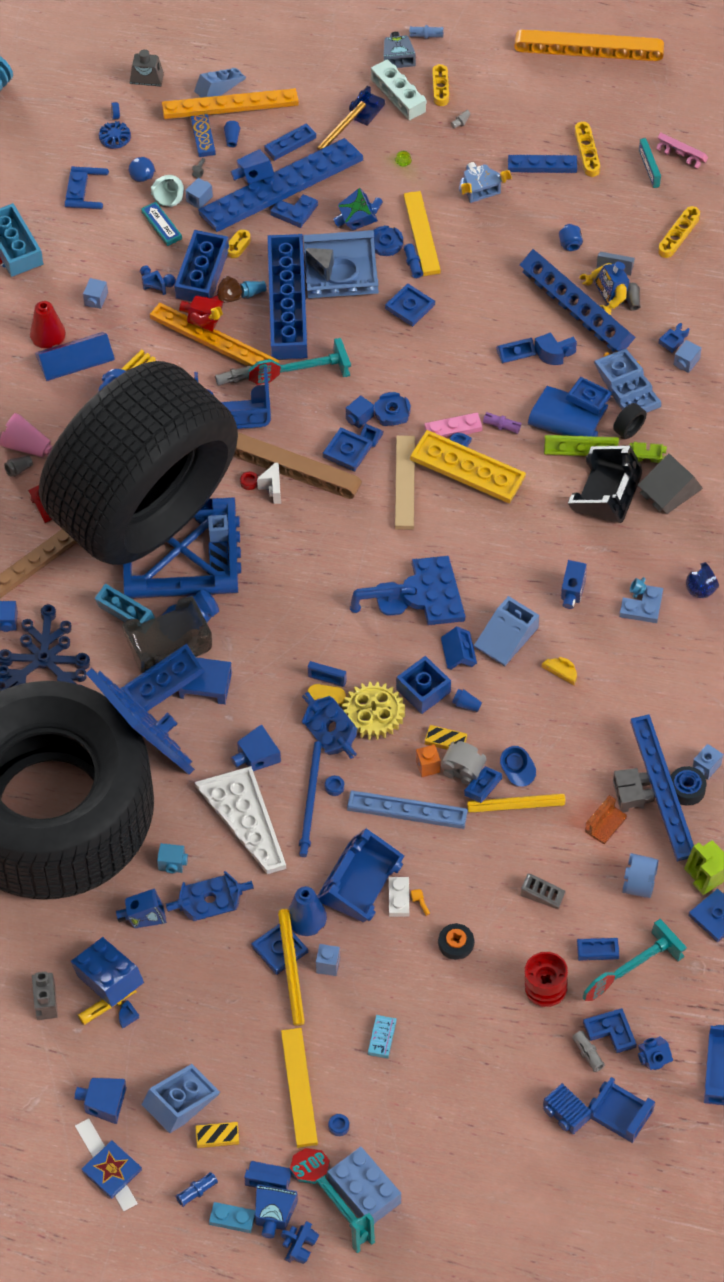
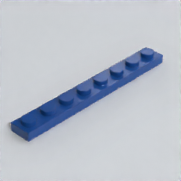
(662, 787)

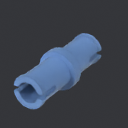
(426, 31)

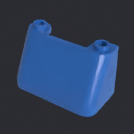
(360, 875)

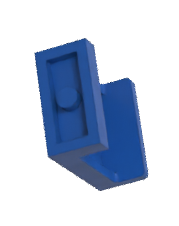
(213, 682)
(620, 1110)

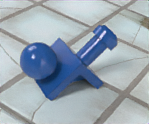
(155, 281)

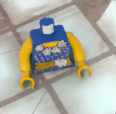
(611, 283)

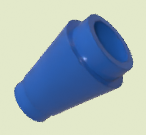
(232, 132)
(466, 701)

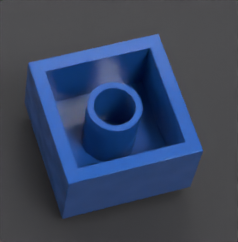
(423, 684)

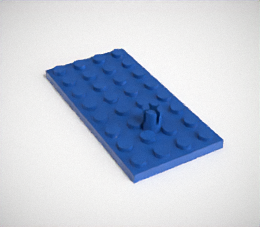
(143, 722)

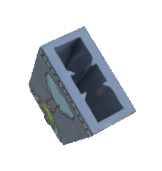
(399, 50)

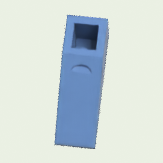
(218, 82)

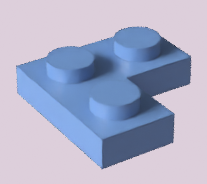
(644, 609)

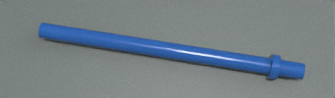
(304, 842)

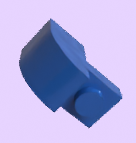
(552, 351)

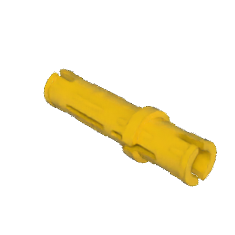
(92, 1012)

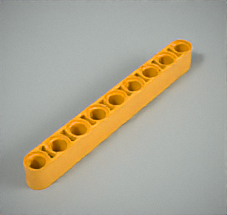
(589, 45)

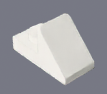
(271, 481)

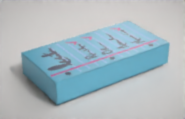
(382, 1036)

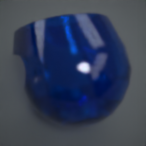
(702, 583)

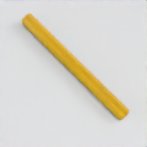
(291, 967)

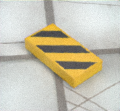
(443, 737)
(217, 1134)

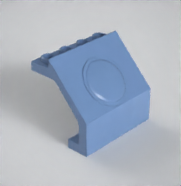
(353, 266)

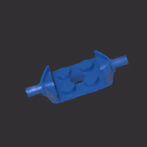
(320, 715)
(223, 888)

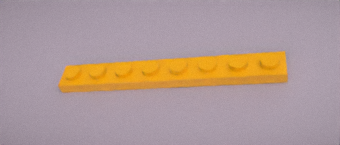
(230, 103)
(215, 340)

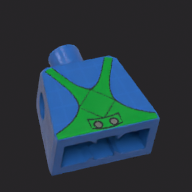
(355, 211)

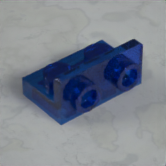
(373, 106)

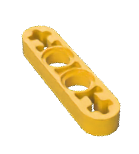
(584, 149)
(680, 232)

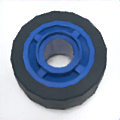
(689, 776)

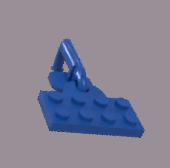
(429, 589)

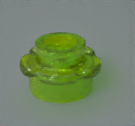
(403, 158)

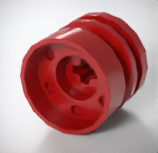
(546, 979)

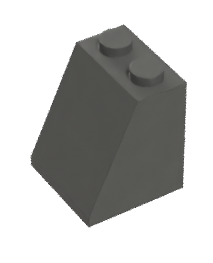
(669, 485)

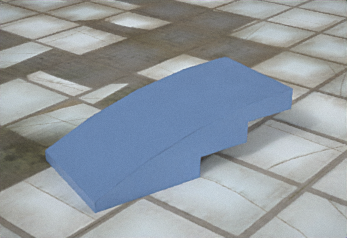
(627, 381)

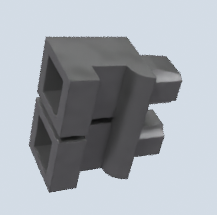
(629, 789)
(44, 995)

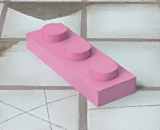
(462, 424)

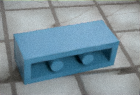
(121, 605)

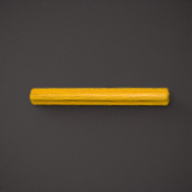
(516, 803)

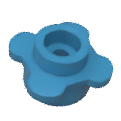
(638, 587)

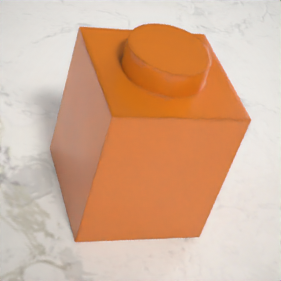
(428, 760)

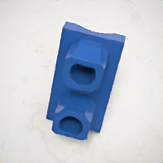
(304, 1234)

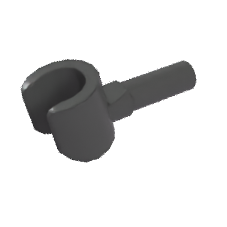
(198, 171)

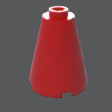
(46, 326)

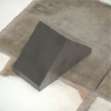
(321, 261)

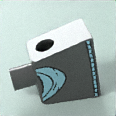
(146, 70)

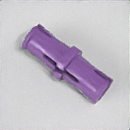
(502, 422)

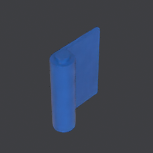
(563, 417)

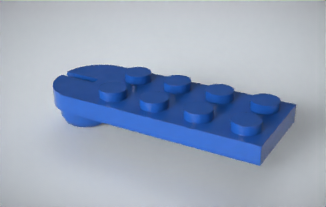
(164, 678)

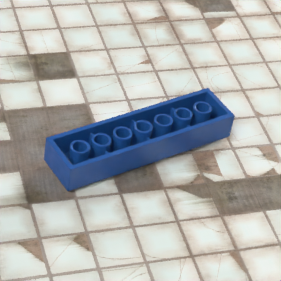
(287, 296)

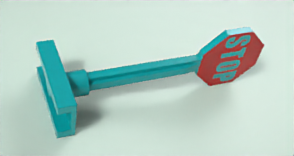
(340, 357)
(665, 940)
(312, 1167)

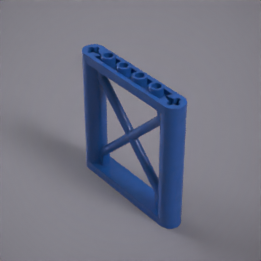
(217, 583)

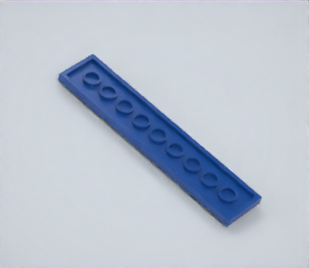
(282, 185)

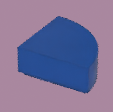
(127, 1014)

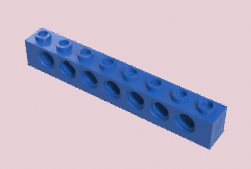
(531, 266)

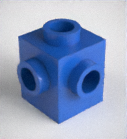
(654, 1053)

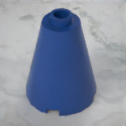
(307, 912)

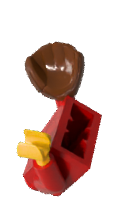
(206, 311)

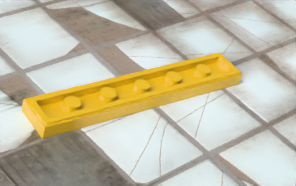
(422, 233)
(299, 1088)

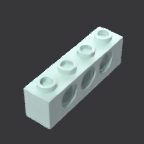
(398, 89)

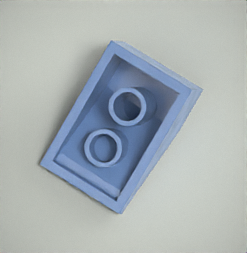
(179, 1097)

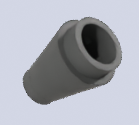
(17, 465)

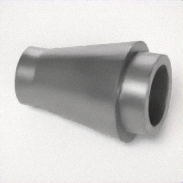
(633, 296)

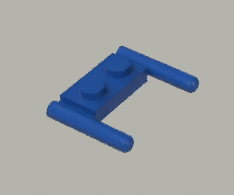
(77, 187)

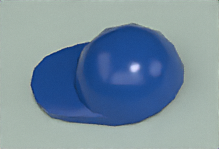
(518, 766)

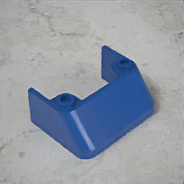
(251, 412)

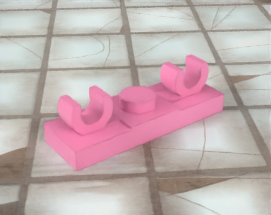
(681, 149)

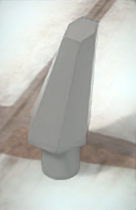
(461, 119)

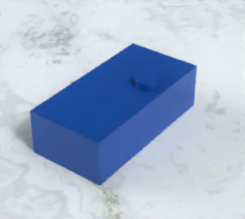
(201, 266)

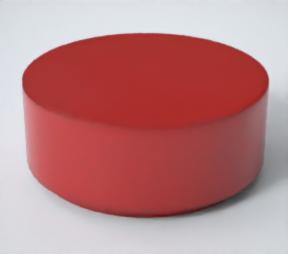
(249, 480)

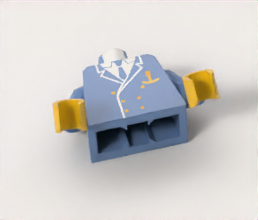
(482, 182)

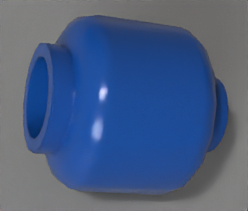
(571, 237)

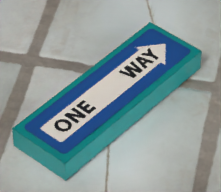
(649, 162)
(161, 223)

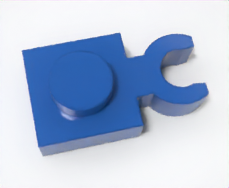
(673, 339)

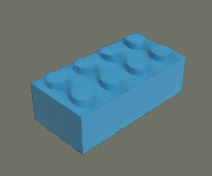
(17, 244)

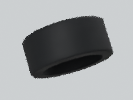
(629, 420)

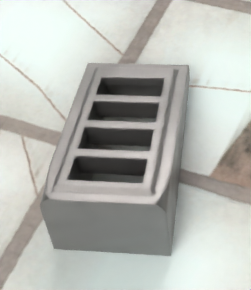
(539, 897)

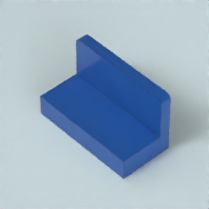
(458, 648)
(267, 1175)

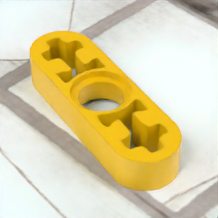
(440, 90)

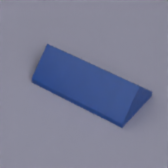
(75, 356)

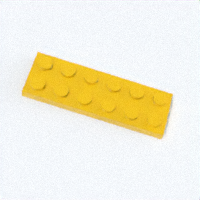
(468, 466)

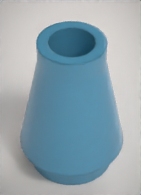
(252, 288)

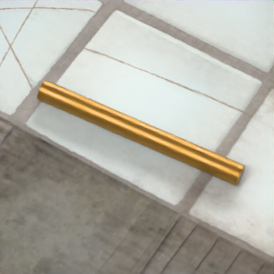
(342, 125)

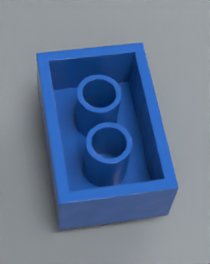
(107, 971)

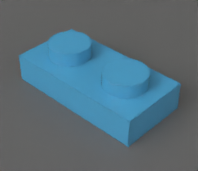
(232, 1217)

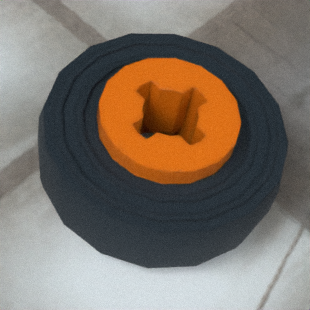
(453, 948)

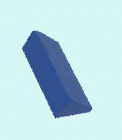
(516, 350)

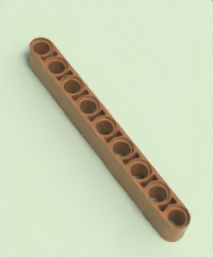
(297, 466)

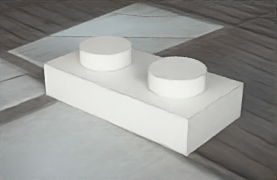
(398, 896)

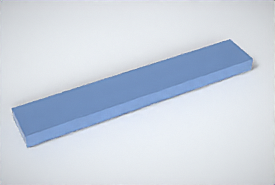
(407, 809)

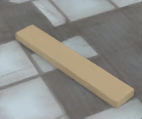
(404, 483)

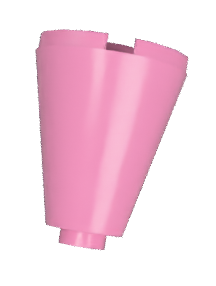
(24, 437)

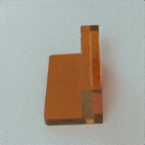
(605, 821)

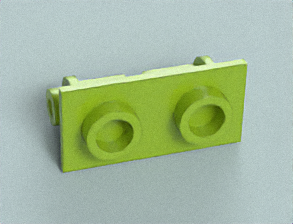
(654, 453)

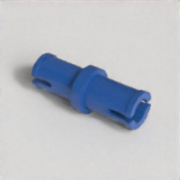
(413, 260)
(196, 1189)

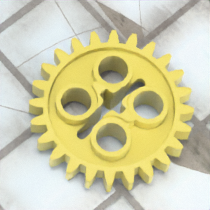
(374, 710)

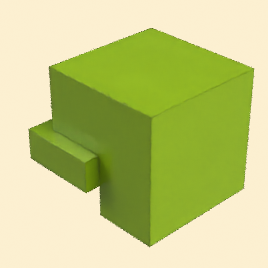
(706, 866)

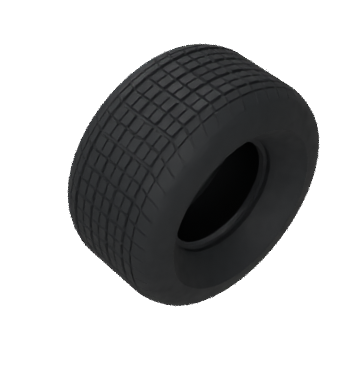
(138, 462)
(108, 827)

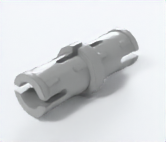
(232, 376)
(588, 1051)

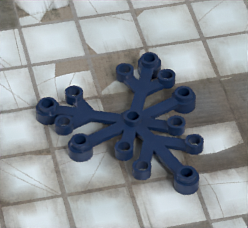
(51, 657)

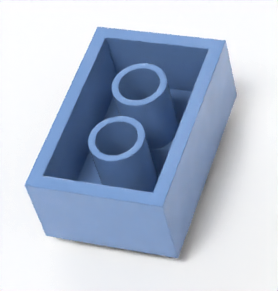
(364, 1185)

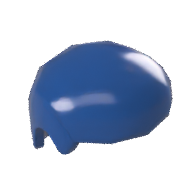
(141, 169)

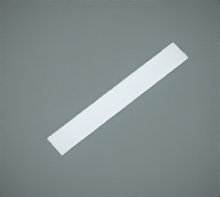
(95, 1145)

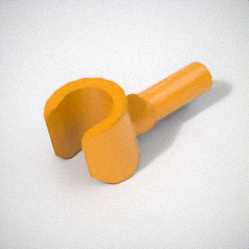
(417, 895)

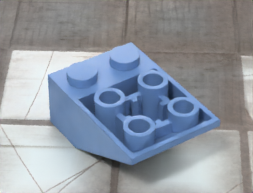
(507, 631)

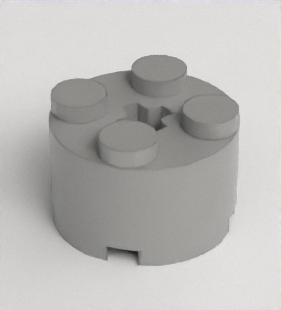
(463, 762)

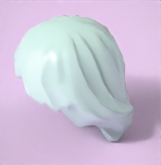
(168, 190)

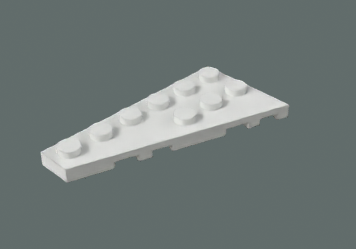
(242, 808)

